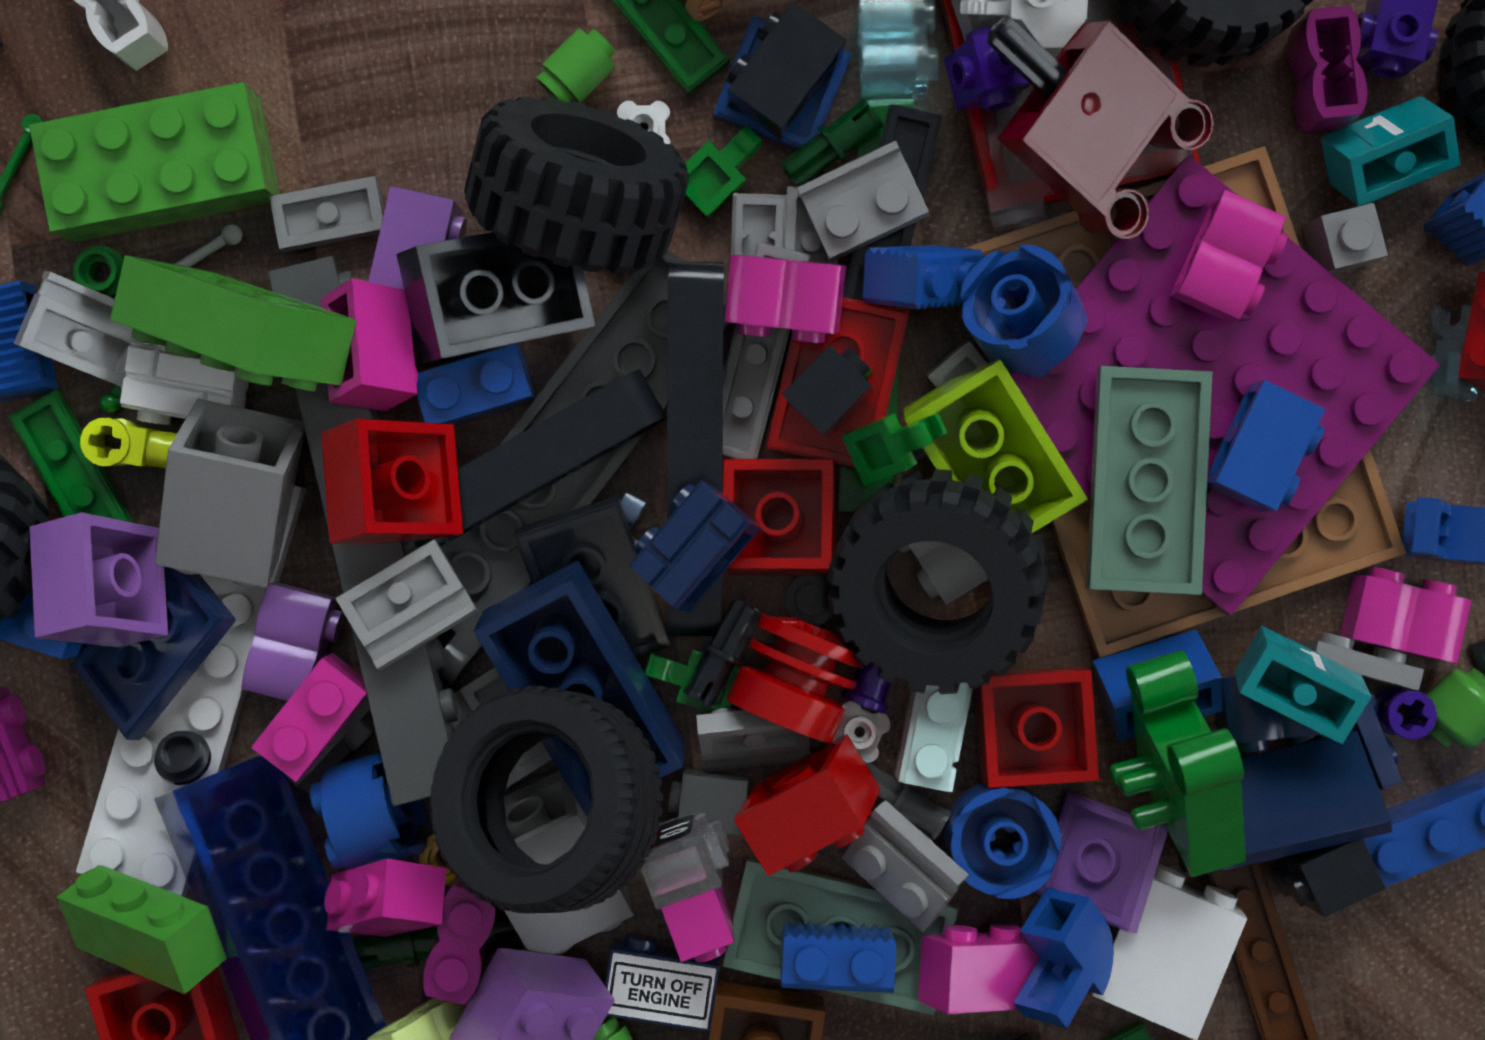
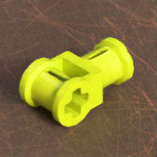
(138, 444)

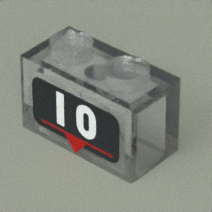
(686, 858)

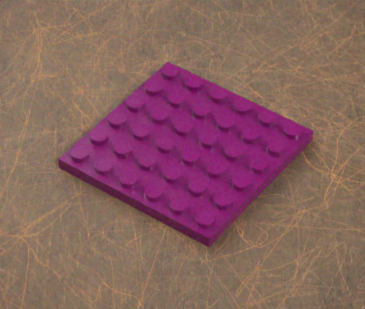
(1302, 336)

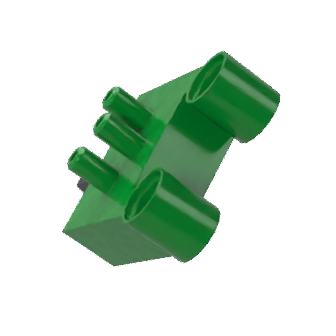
(1184, 767)

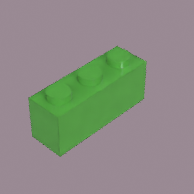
(142, 928)

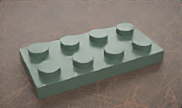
(1149, 480)
(807, 896)

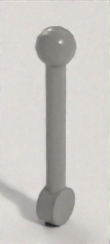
(230, 234)

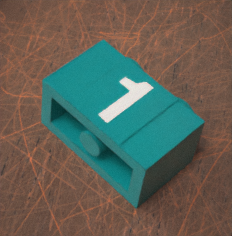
(1390, 150)
(1302, 684)

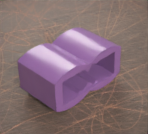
(290, 638)

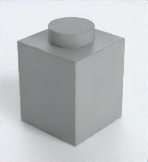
(1346, 239)

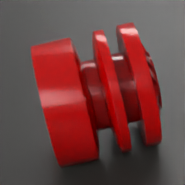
(796, 678)

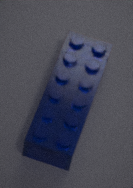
(266, 895)

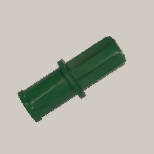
(831, 143)

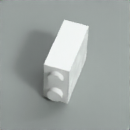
(1177, 955)

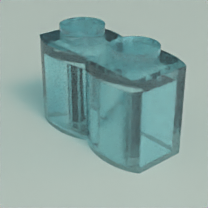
(895, 48)

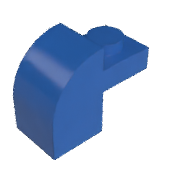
(1444, 532)
(1073, 955)

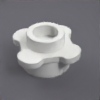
(653, 115)
(874, 727)

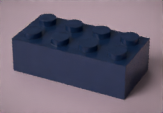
(567, 640)

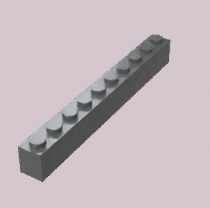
(406, 697)

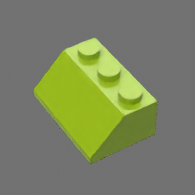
(998, 440)

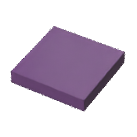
(1106, 859)

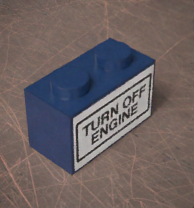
(658, 987)

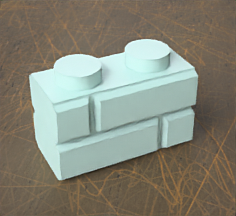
(932, 737)

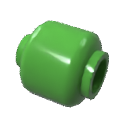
(1459, 708)

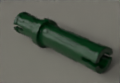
(417, 944)

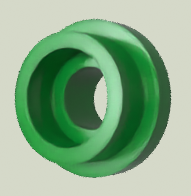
(87, 264)

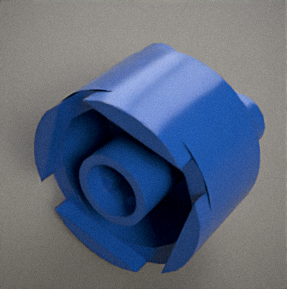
(1023, 309)
(361, 815)
(1030, 850)

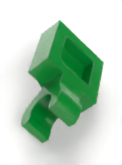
(715, 173)
(886, 448)
(681, 673)

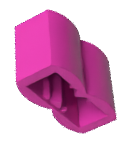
(1229, 257)
(784, 295)
(1406, 617)

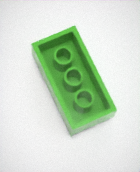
(154, 162)
(232, 324)

